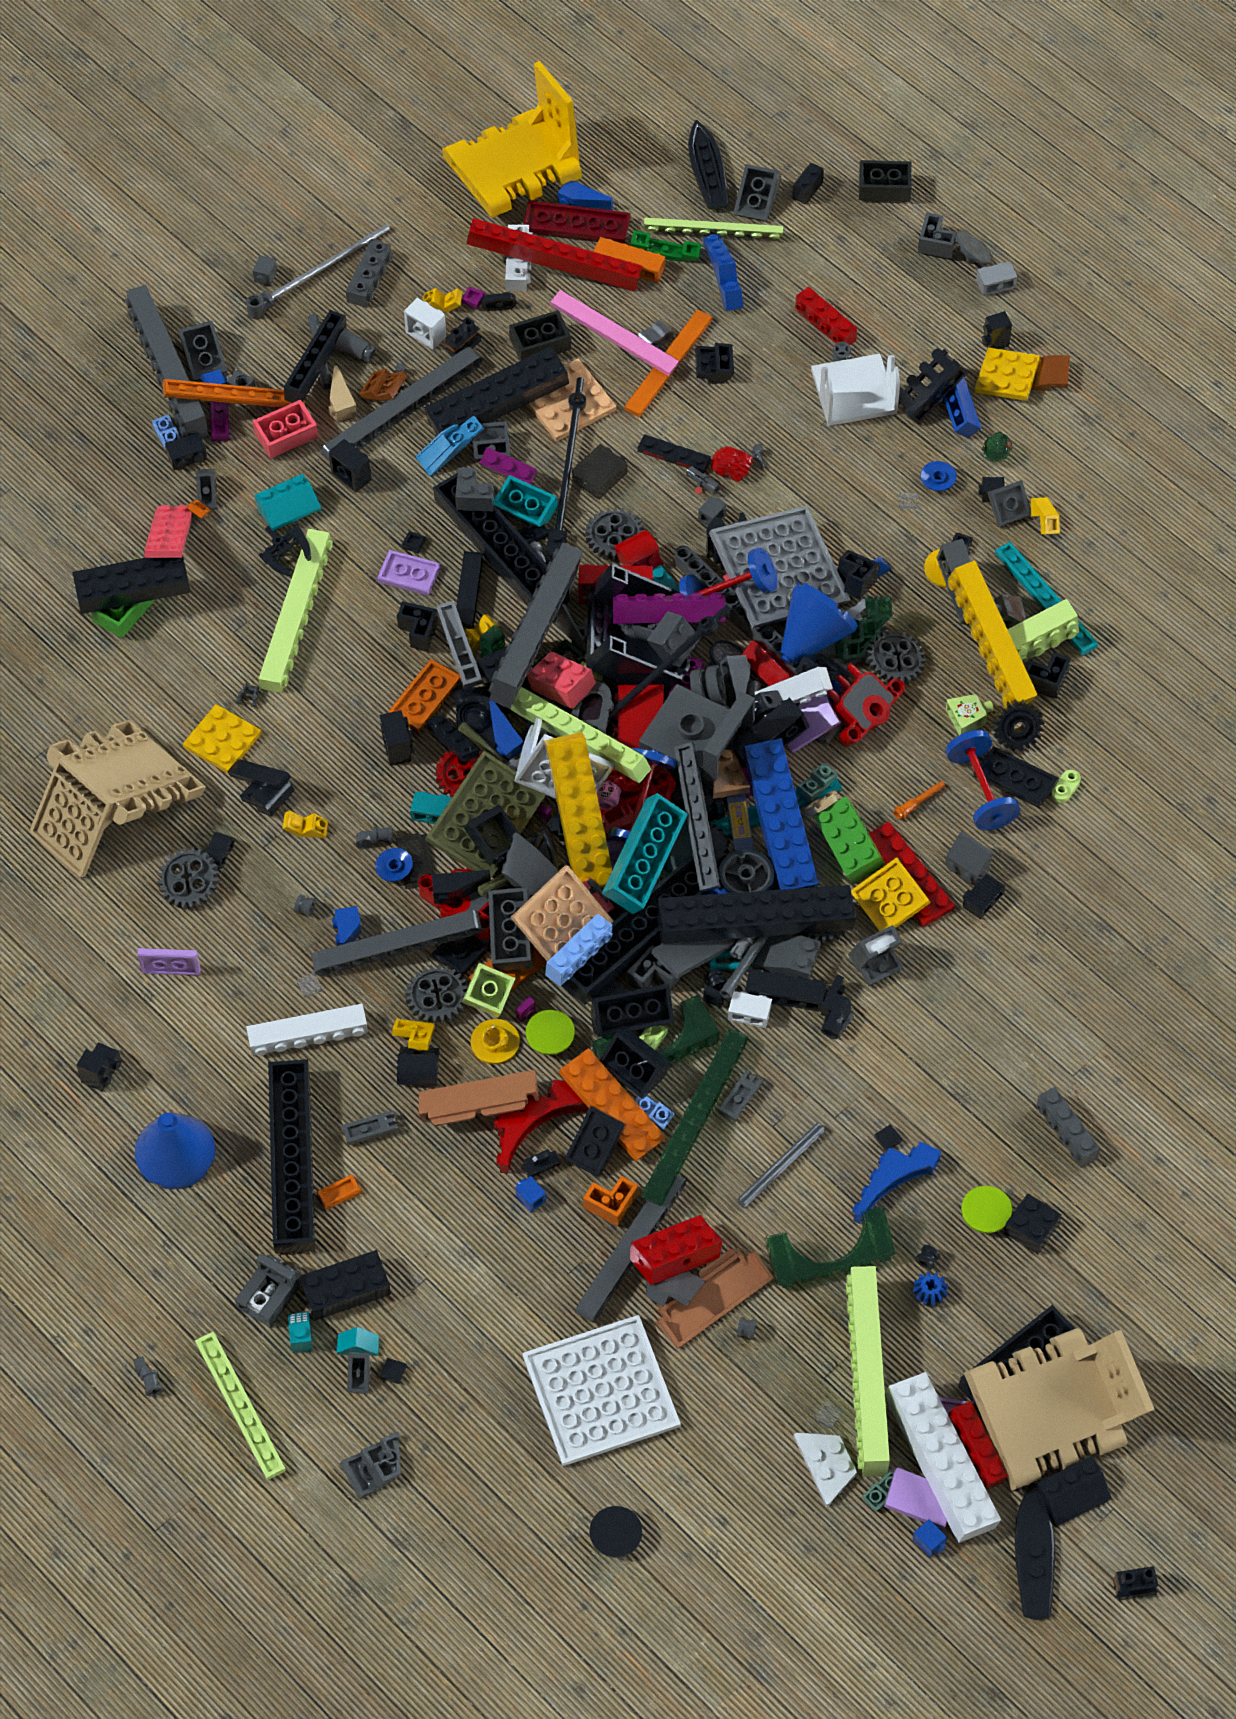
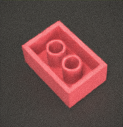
(285, 429)
(561, 680)

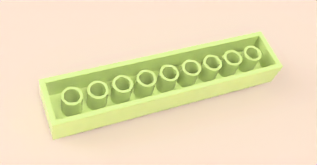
(867, 1371)

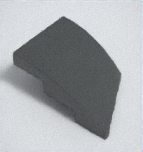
(527, 866)
(680, 1287)
(373, 1466)

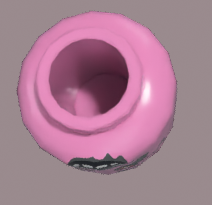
(608, 795)

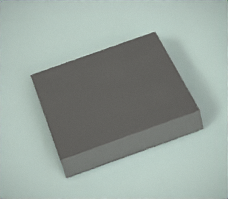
(1009, 503)

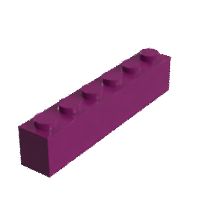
(653, 608)

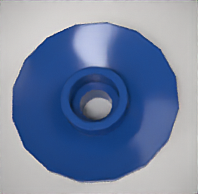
(938, 470)
(394, 858)

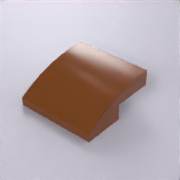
(1052, 372)
(382, 385)

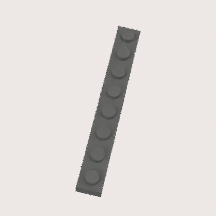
(697, 817)

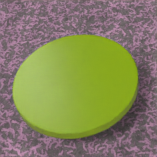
(550, 1032)
(986, 1209)

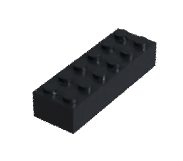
(130, 583)
(1033, 1335)

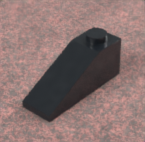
(457, 885)

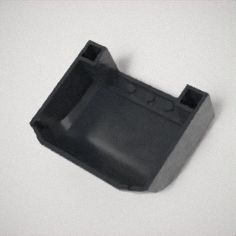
(614, 647)

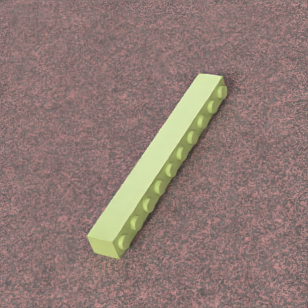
(294, 613)
(562, 724)

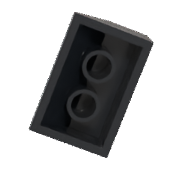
(634, 1062)
(1074, 1491)

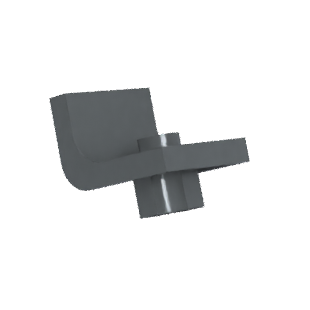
(696, 719)

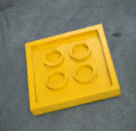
(1007, 374)
(221, 738)
(890, 896)

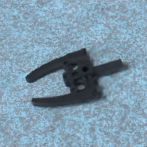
(282, 545)

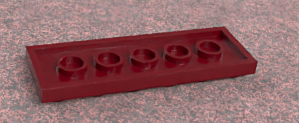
(576, 221)

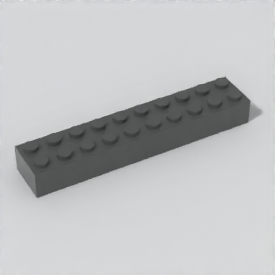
(163, 359)
(534, 625)

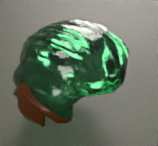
(997, 447)

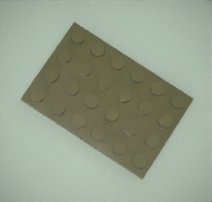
(483, 788)

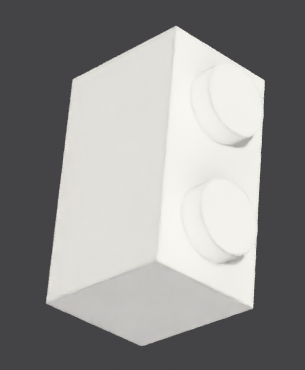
(749, 1009)

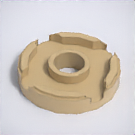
(821, 803)

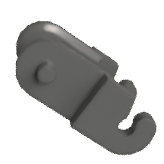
(242, 694)

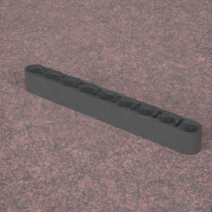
(396, 942)
(619, 1261)

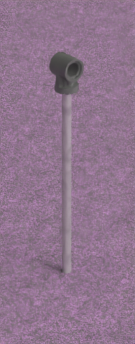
(258, 304)

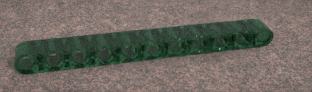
(695, 1117)

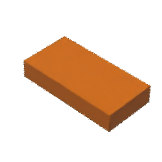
(338, 1192)

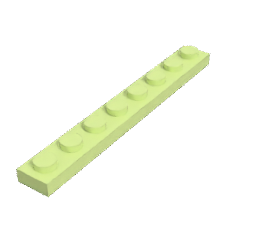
(708, 227)
(240, 1406)

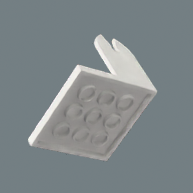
(857, 388)
(535, 769)

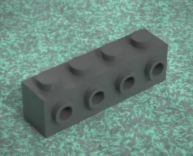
(369, 273)
(1067, 1127)

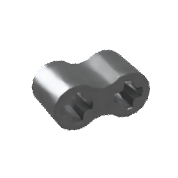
(657, 334)

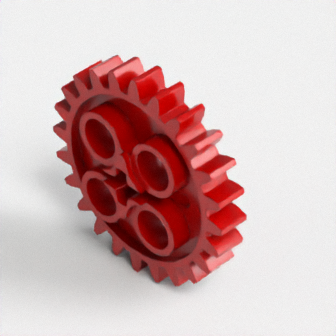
(445, 769)

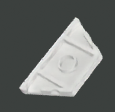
(827, 1463)

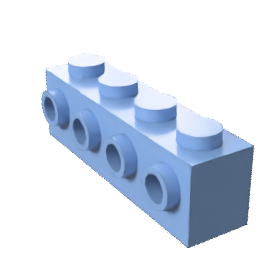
(579, 950)

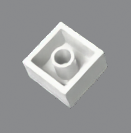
(425, 323)

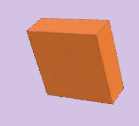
(198, 508)

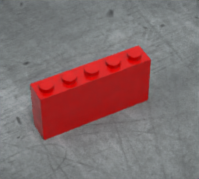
(638, 714)

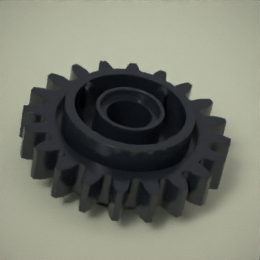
(1010, 717)

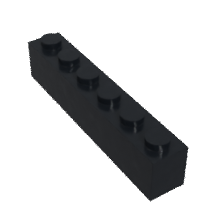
(314, 357)

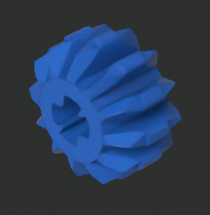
(938, 1288)

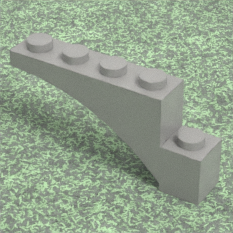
(459, 645)

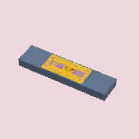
(739, 822)

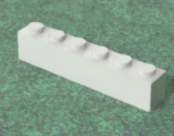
(307, 1030)

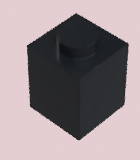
(989, 484)

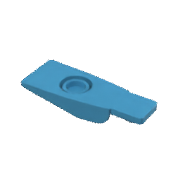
(448, 445)

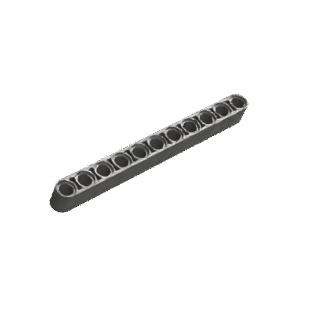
(408, 400)
(704, 572)

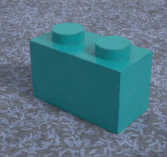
(428, 807)

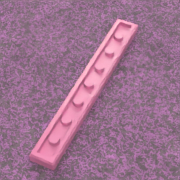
(614, 333)

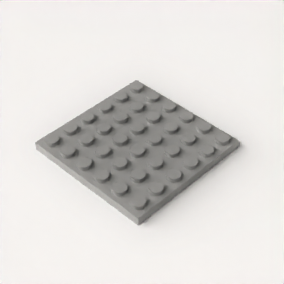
(796, 553)

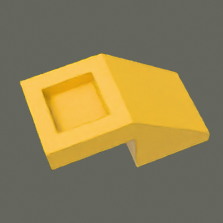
(442, 301)
(1048, 515)
(473, 635)
(310, 826)

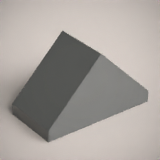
(358, 1372)

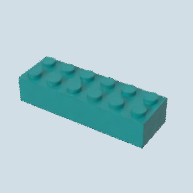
(644, 853)

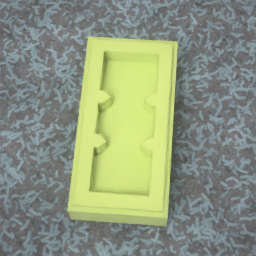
(654, 1035)

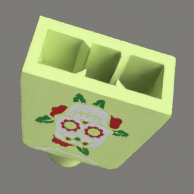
(968, 712)

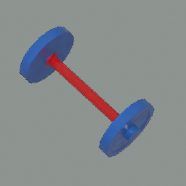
(761, 570)
(969, 748)
(654, 759)

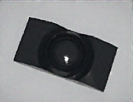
(474, 709)

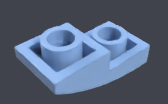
(165, 429)
(656, 1112)

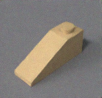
(341, 400)

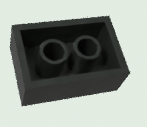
(885, 180)
(540, 333)

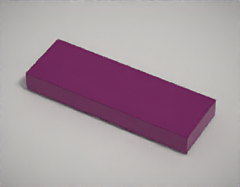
(219, 421)

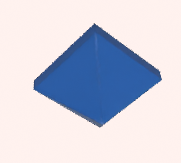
(884, 567)

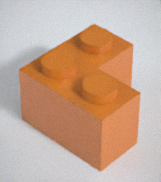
(611, 1204)

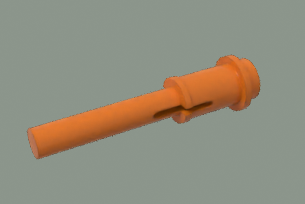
(912, 804)

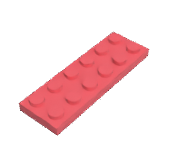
(168, 532)

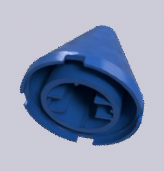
(813, 624)
(175, 1151)

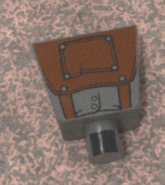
(1010, 609)

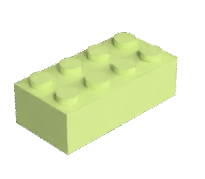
(1045, 630)

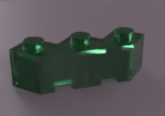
(877, 613)

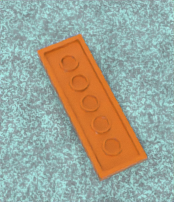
(599, 1088)

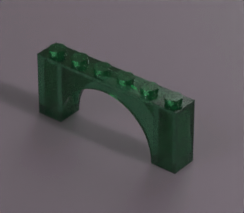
(697, 1033)
(873, 1244)

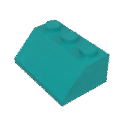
(526, 501)
(287, 502)

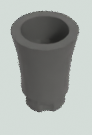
(355, 346)

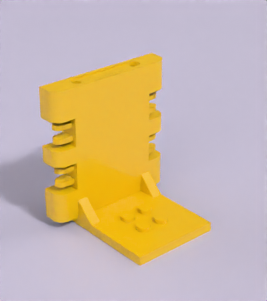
(521, 159)

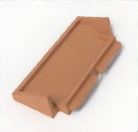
(483, 1096)
(726, 1285)

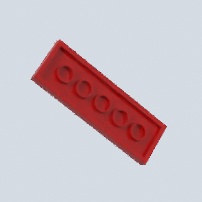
(891, 846)

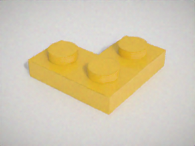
(418, 1032)

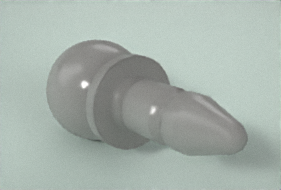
(538, 548)

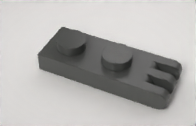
(740, 1096)
(370, 1128)

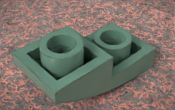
(817, 782)
(877, 1494)

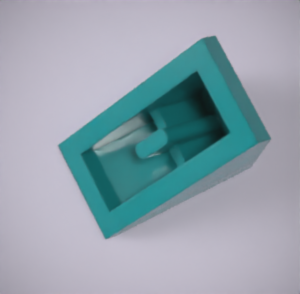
(357, 1341)

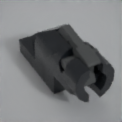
(836, 1010)

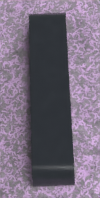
(469, 588)

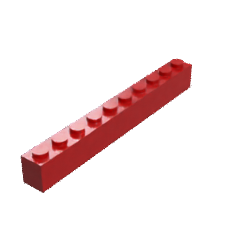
(553, 254)

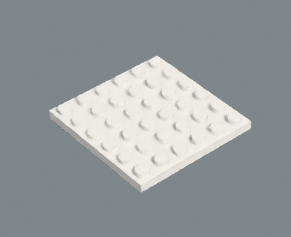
(601, 1390)

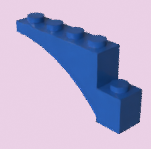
(725, 272)
(895, 1170)

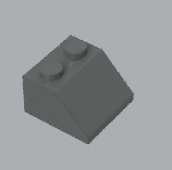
(968, 858)

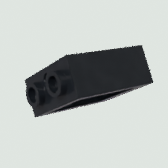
(504, 822)

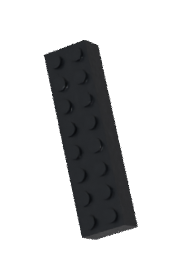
(500, 392)

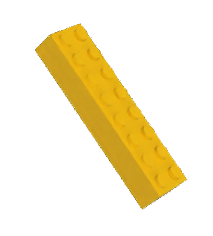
(991, 634)
(579, 807)

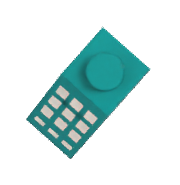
(300, 1332)

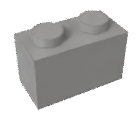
(996, 278)

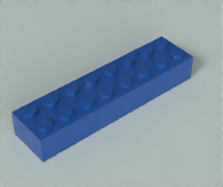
(779, 815)

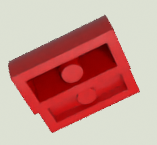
(639, 550)

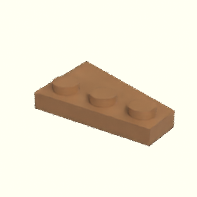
(731, 776)

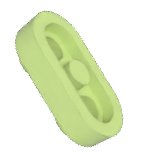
(1067, 785)

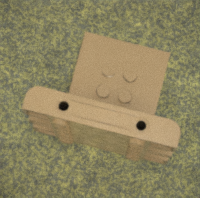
(105, 783)
(1059, 1402)

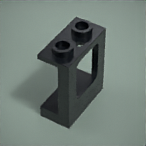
(819, 660)

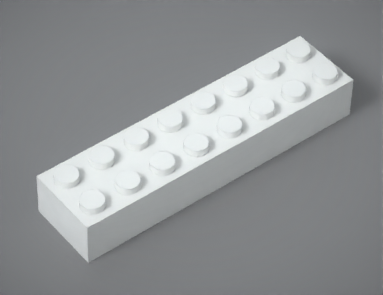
(942, 1457)

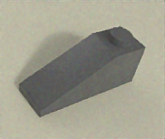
(736, 676)

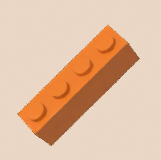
(652, 263)

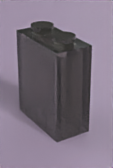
(599, 471)

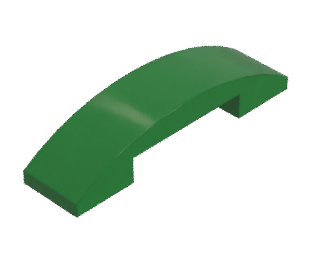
(672, 251)

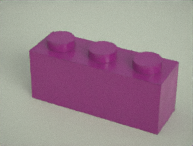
(505, 466)

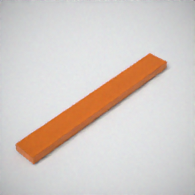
(678, 349)
(224, 393)

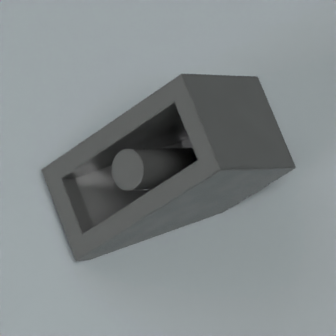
(207, 487)

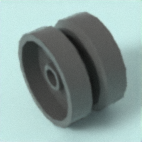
(709, 684)

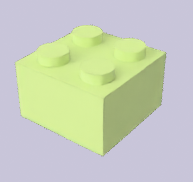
(488, 990)

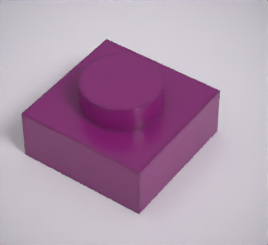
(472, 297)
(525, 1009)

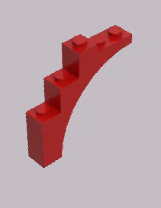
(516, 1126)

